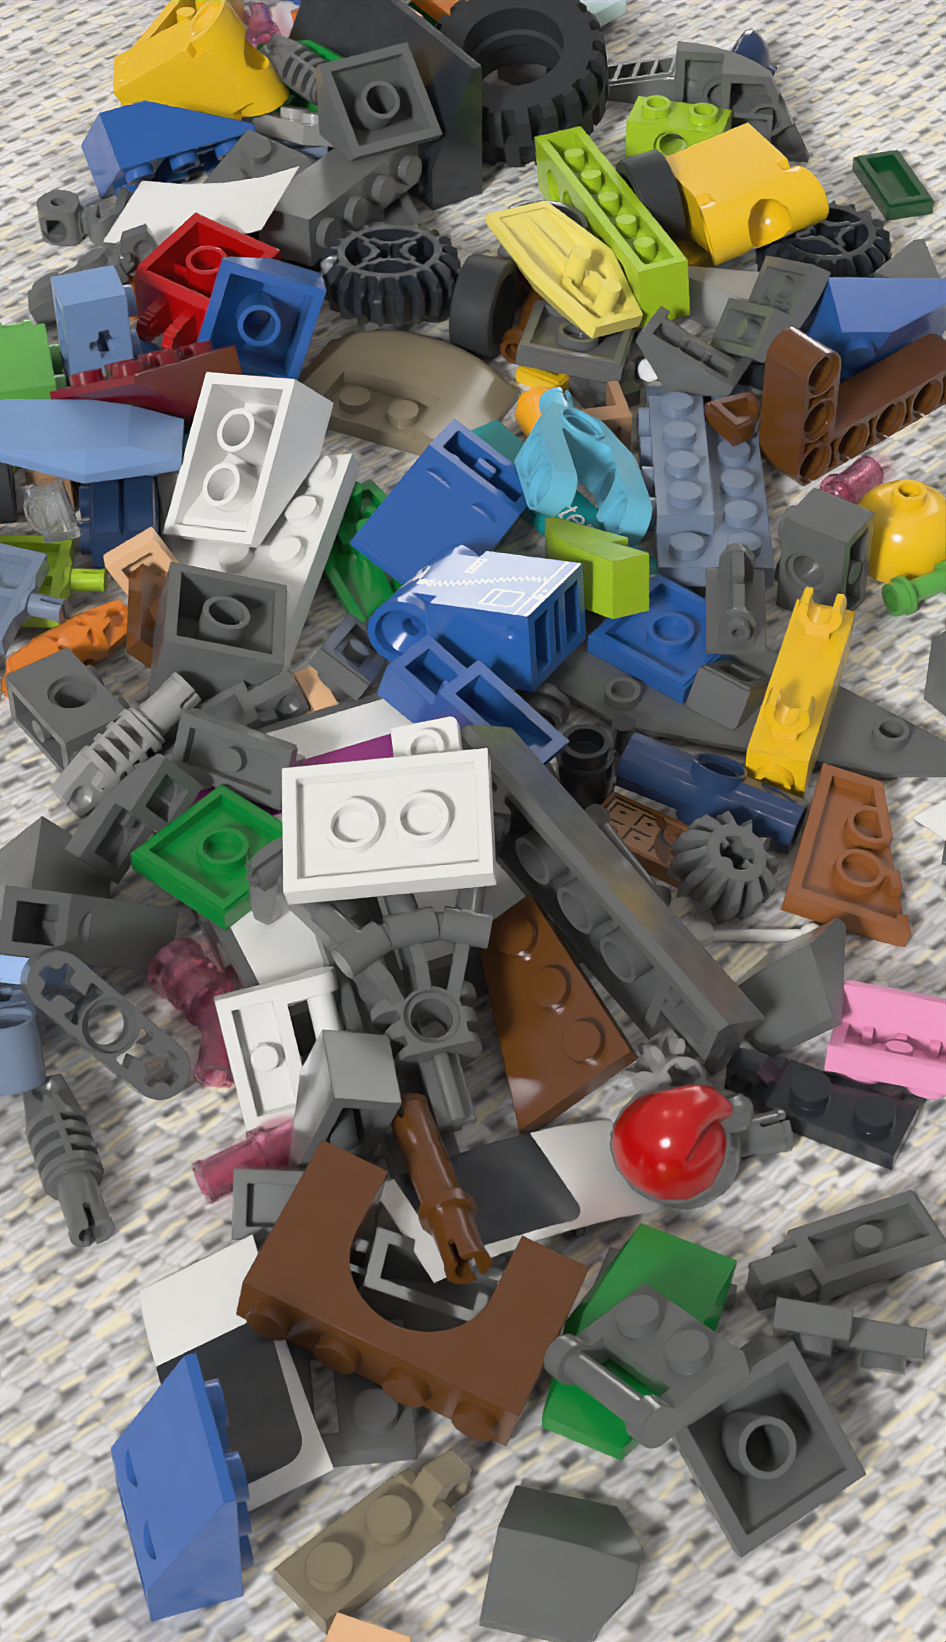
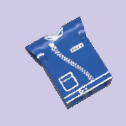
(492, 608)

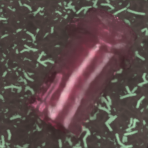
(260, 24)
(855, 480)
(212, 1061)

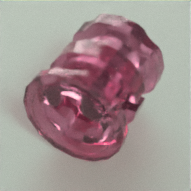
(187, 978)

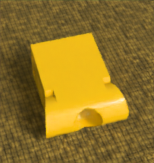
(201, 68)
(743, 193)

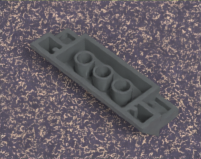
(609, 909)

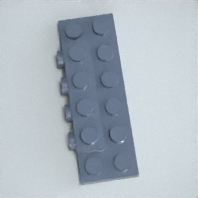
(700, 488)

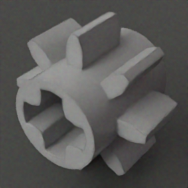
(652, 1066)

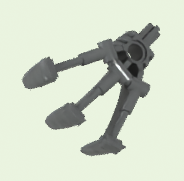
(406, 929)

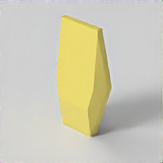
(567, 267)

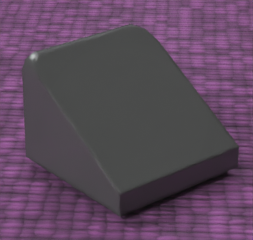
(727, 692)

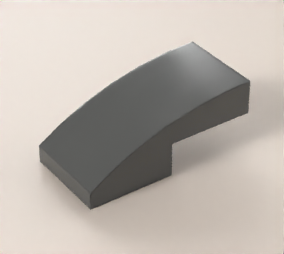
(130, 813)

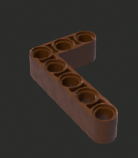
(816, 423)

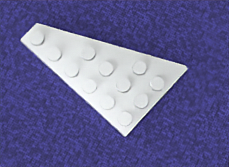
(293, 548)

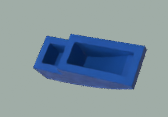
(434, 685)

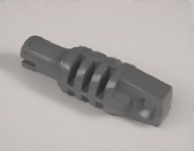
(294, 65)
(67, 1159)

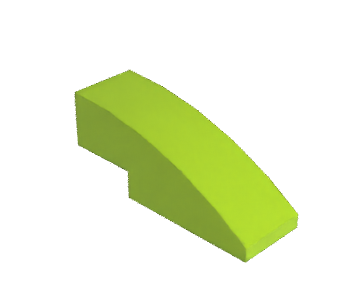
(612, 572)

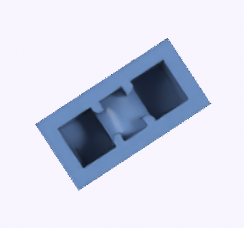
(94, 319)

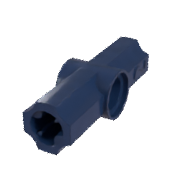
(711, 787)

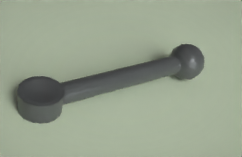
(602, 819)

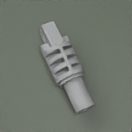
(124, 743)

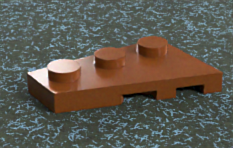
(847, 860)

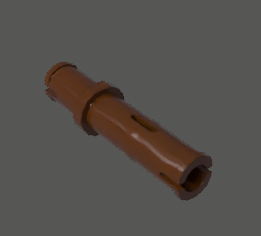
(445, 1207)

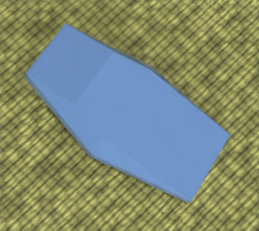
(88, 439)

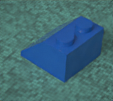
(264, 312)

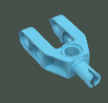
(581, 449)

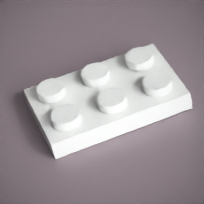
(388, 826)

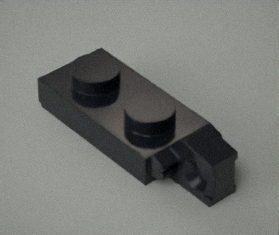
(824, 1105)

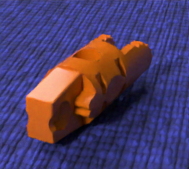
(89, 635)

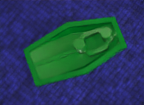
(350, 574)
(675, 1268)

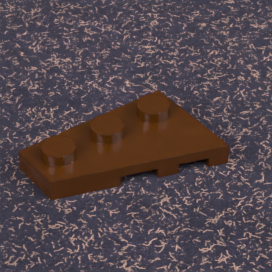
(547, 1017)

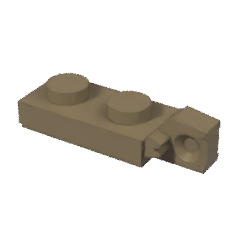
(375, 1540)

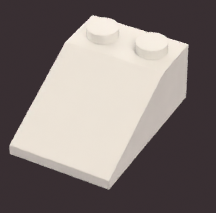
(245, 457)

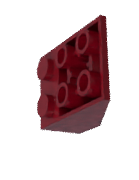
(156, 381)

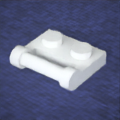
(264, 1044)

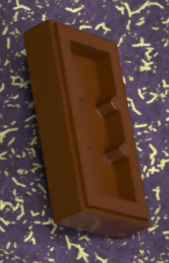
(143, 600)

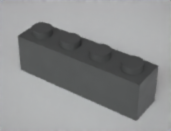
(335, 199)

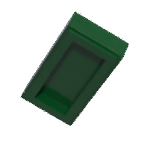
(892, 185)

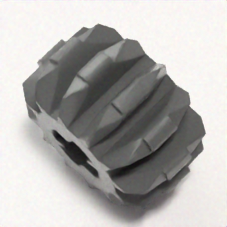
(723, 867)

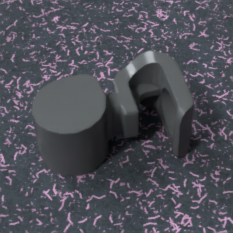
(66, 221)

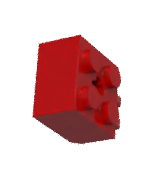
(180, 275)

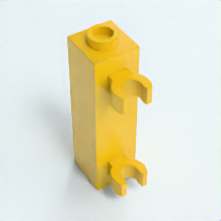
(800, 694)

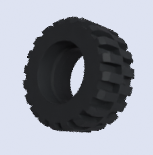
(540, 33)

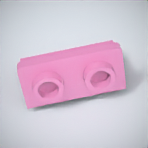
(890, 1039)

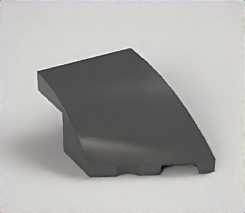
(739, 85)

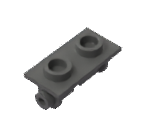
(735, 604)

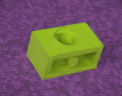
(657, 117)

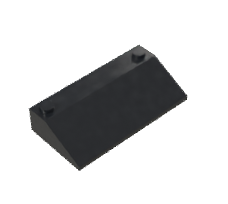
(450, 77)

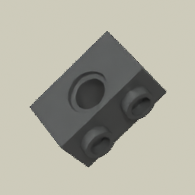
(824, 549)
(61, 705)

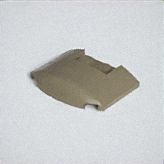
(405, 387)

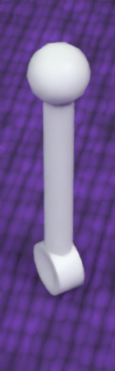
(707, 934)

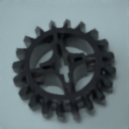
(844, 244)
(390, 274)

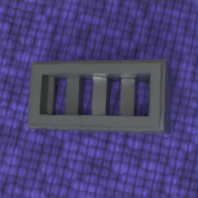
(642, 78)

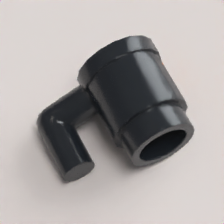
(592, 759)

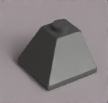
(768, 1447)

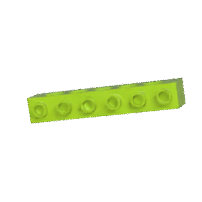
(580, 175)

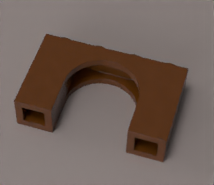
(468, 1373)

